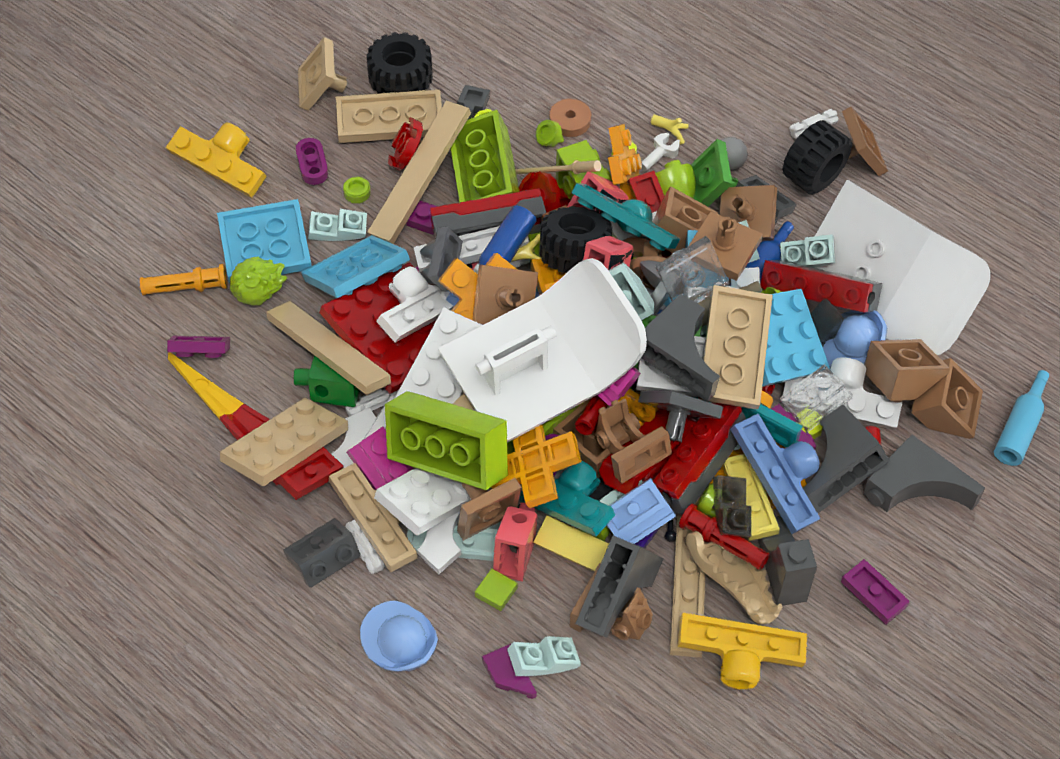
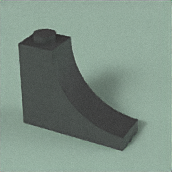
(673, 347)
(848, 461)
(919, 472)
(790, 566)
(619, 575)

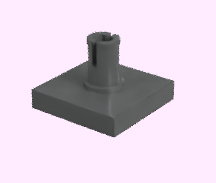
(679, 408)

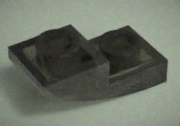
(826, 320)
(730, 506)

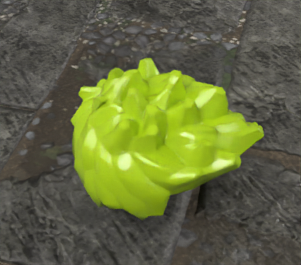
(256, 280)

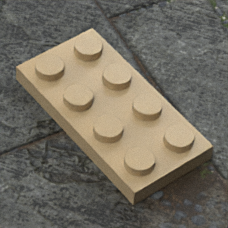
(382, 115)
(737, 344)
(283, 441)

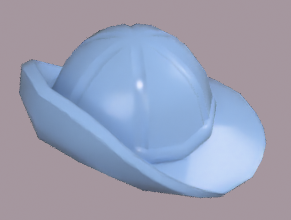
(855, 336)
(397, 636)

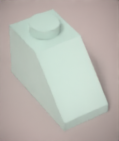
(633, 290)

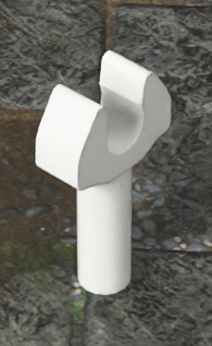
(660, 151)

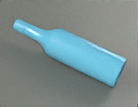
(1022, 423)

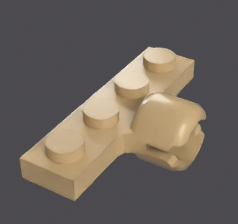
(374, 519)

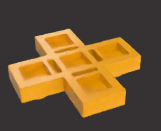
(624, 161)
(463, 281)
(537, 460)

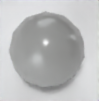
(736, 152)

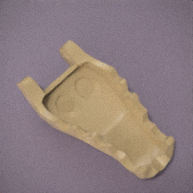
(737, 577)

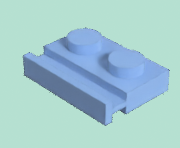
(640, 512)

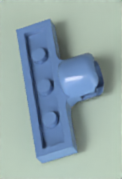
(780, 471)

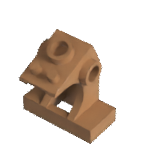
(619, 426)
(635, 617)

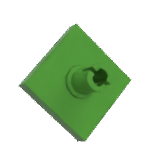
(712, 173)

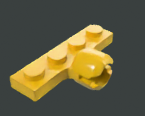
(219, 156)
(742, 646)

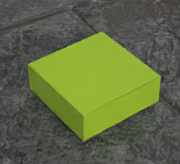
(496, 589)

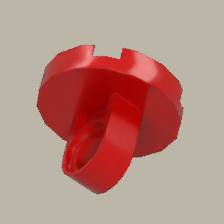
(406, 143)
(551, 193)

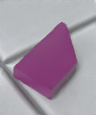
(503, 674)

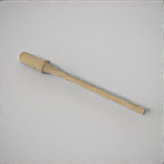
(576, 167)

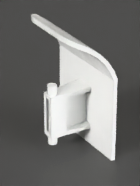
(925, 278)
(549, 350)

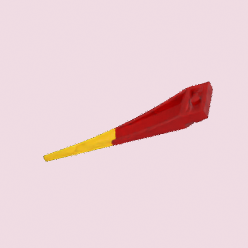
(242, 419)

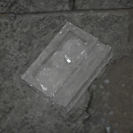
(815, 397)

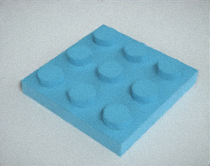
(265, 232)
(356, 266)
(792, 340)

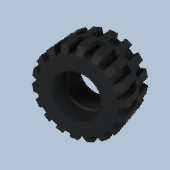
(399, 64)
(817, 157)
(566, 234)

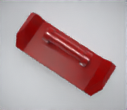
(607, 471)

